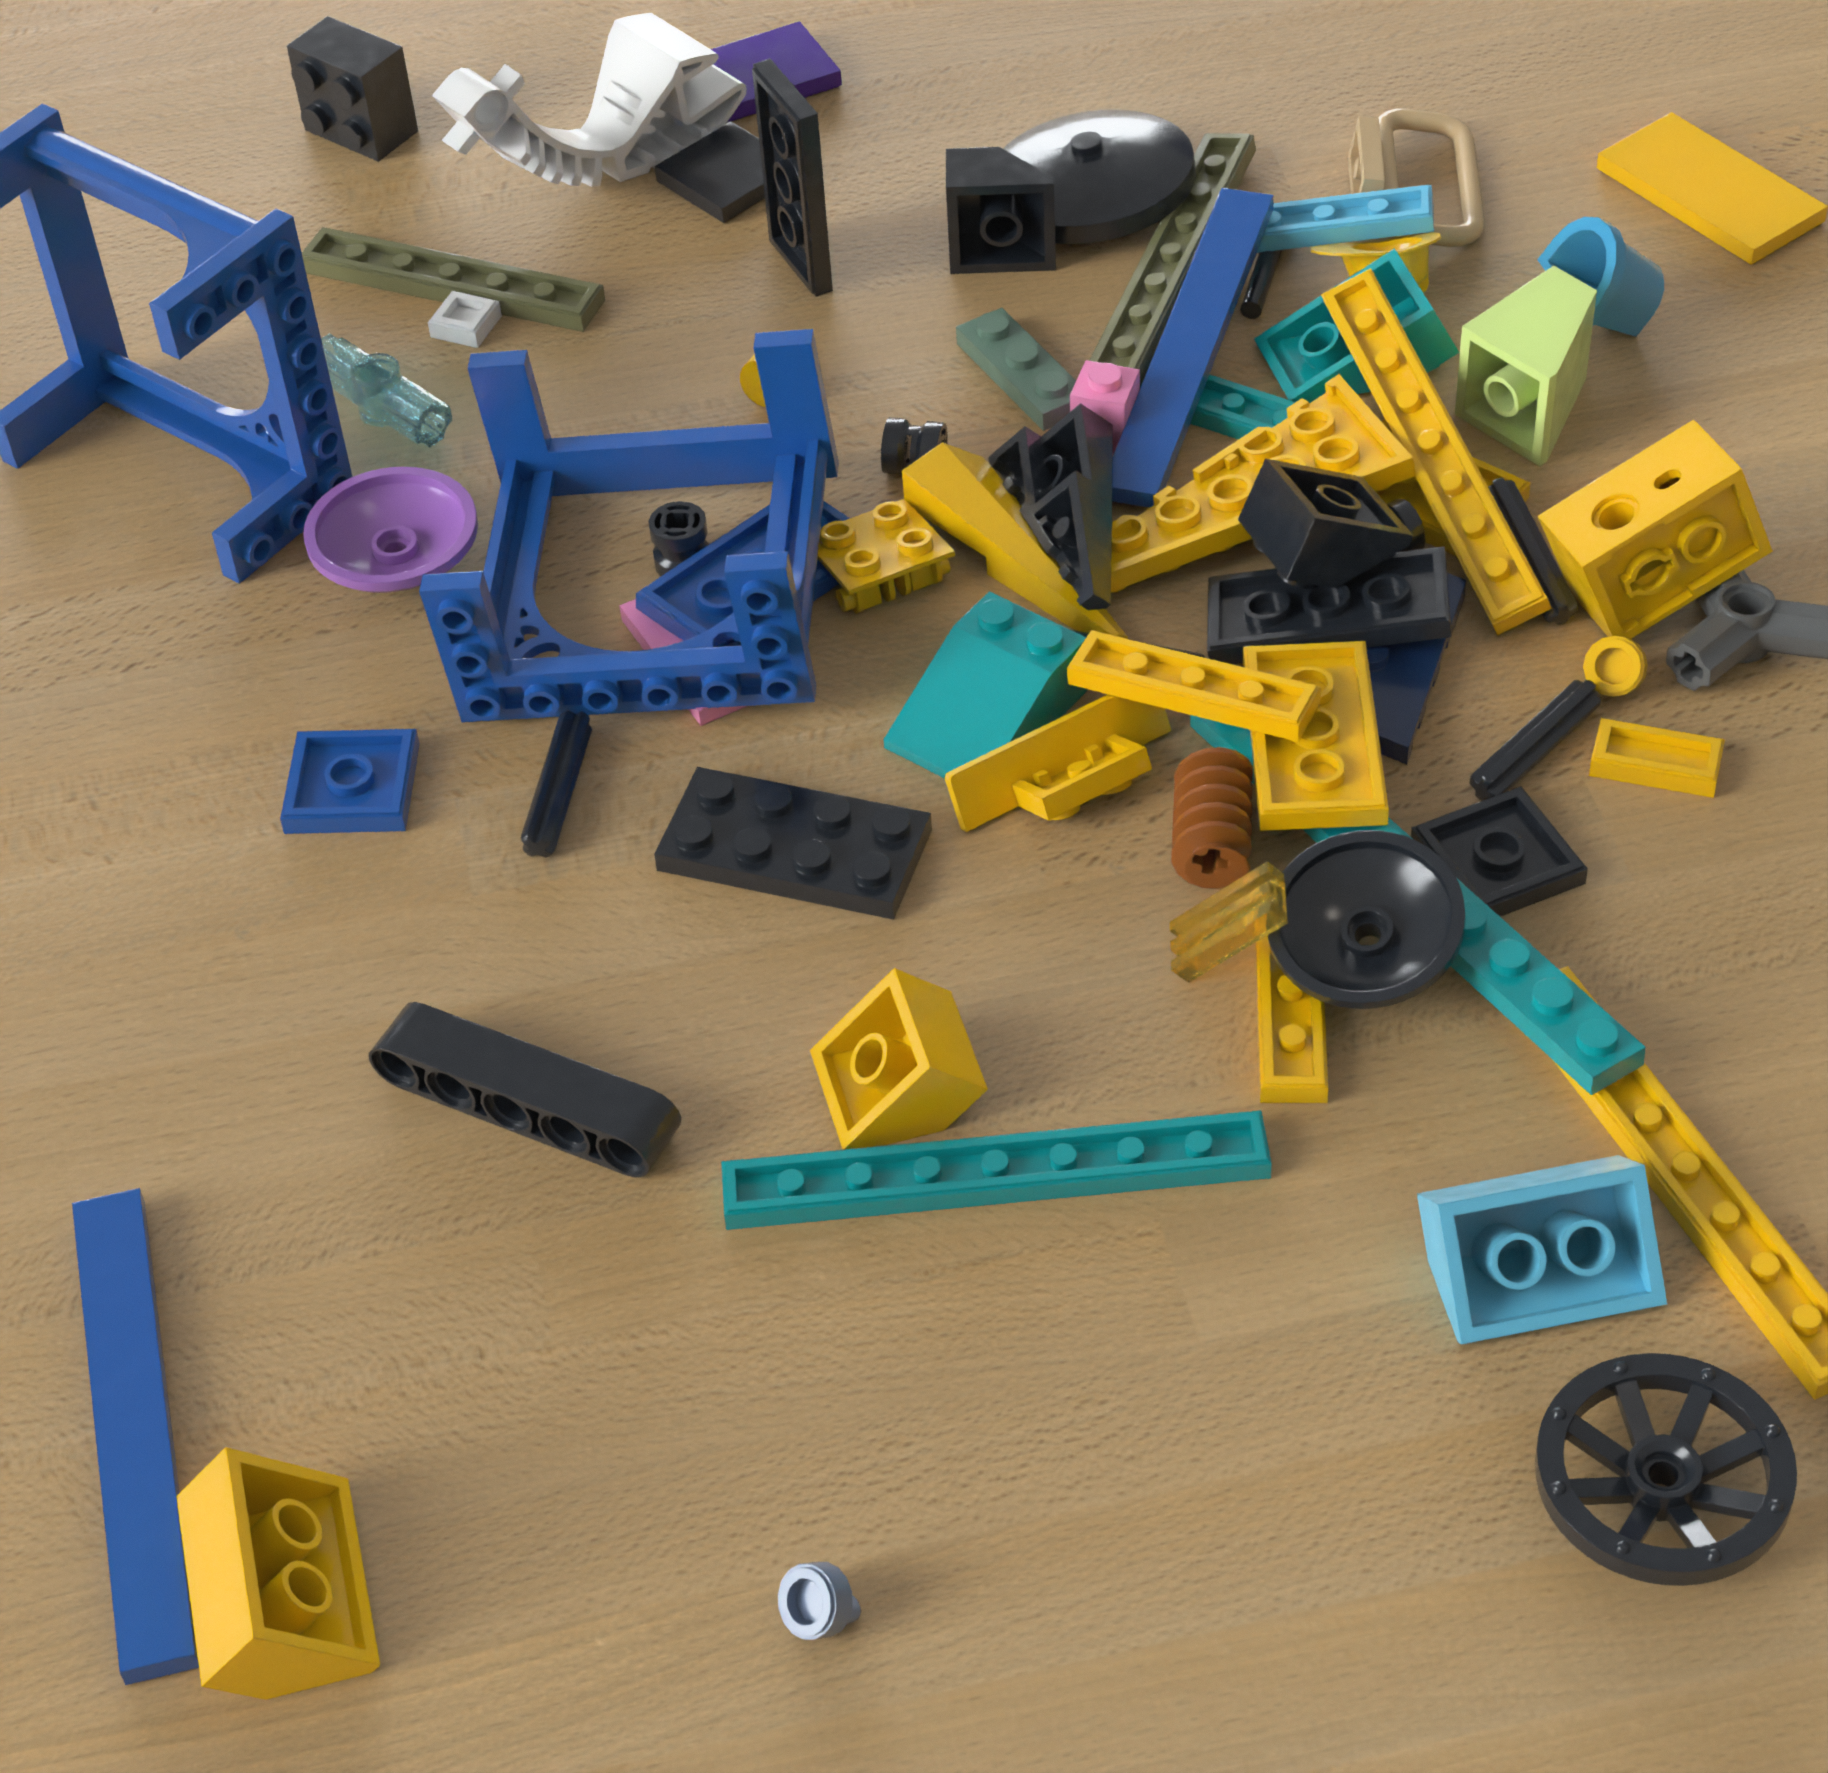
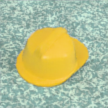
(1411, 248)

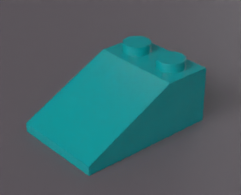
(1310, 351)
(986, 686)

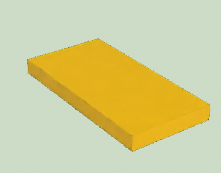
(1712, 188)
(1337, 765)

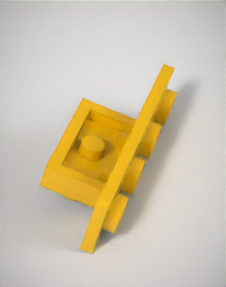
(1059, 763)

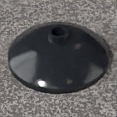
(1364, 888)

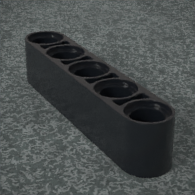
(526, 1089)

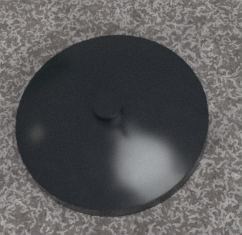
(1109, 171)

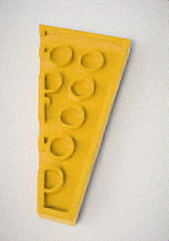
(1202, 516)

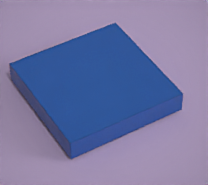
(350, 781)

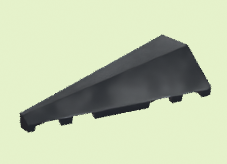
(1067, 497)

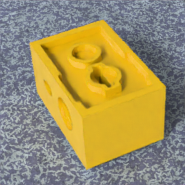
(1656, 532)

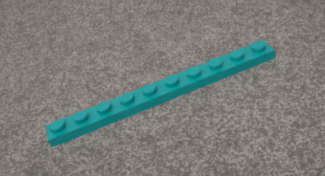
(1509, 971)

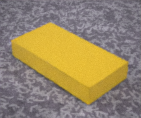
(1657, 757)

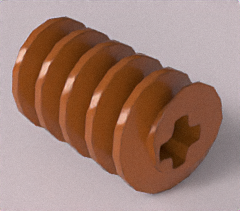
(1212, 817)

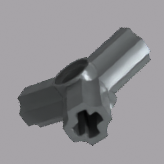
(1742, 628)

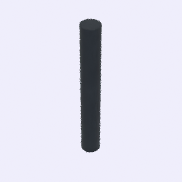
(1259, 284)

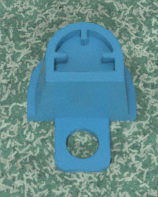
(1625, 280)

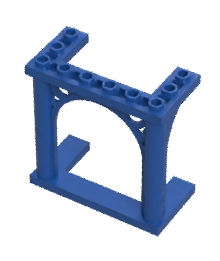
(284, 449)
(482, 613)

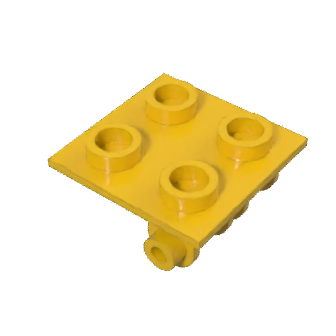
(881, 550)

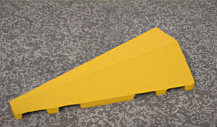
(970, 503)

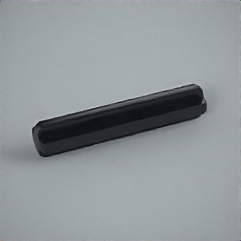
(1535, 550)
(1535, 739)
(556, 784)

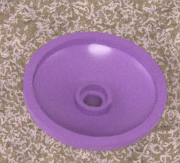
(390, 529)

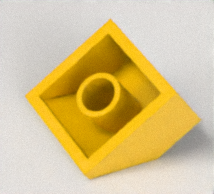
(898, 1064)

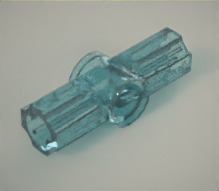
(383, 393)

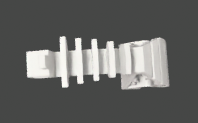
(648, 104)

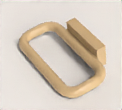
(1374, 164)

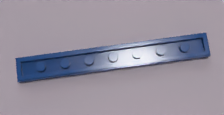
(1189, 346)
(133, 1438)

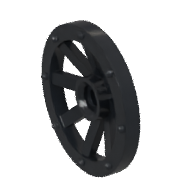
(1669, 1462)

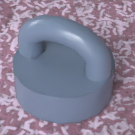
(816, 1601)

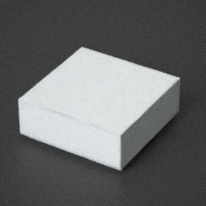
(464, 319)

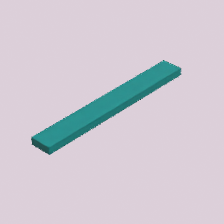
(995, 1170)

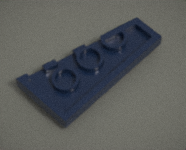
(1403, 681)

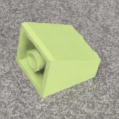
(1527, 363)

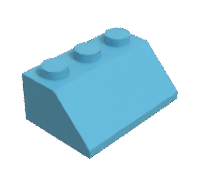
(1543, 1248)

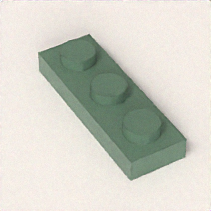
(1018, 366)

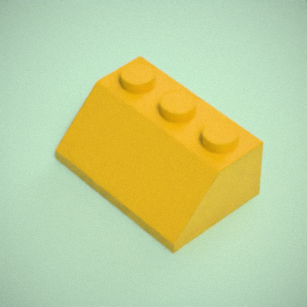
(274, 1577)

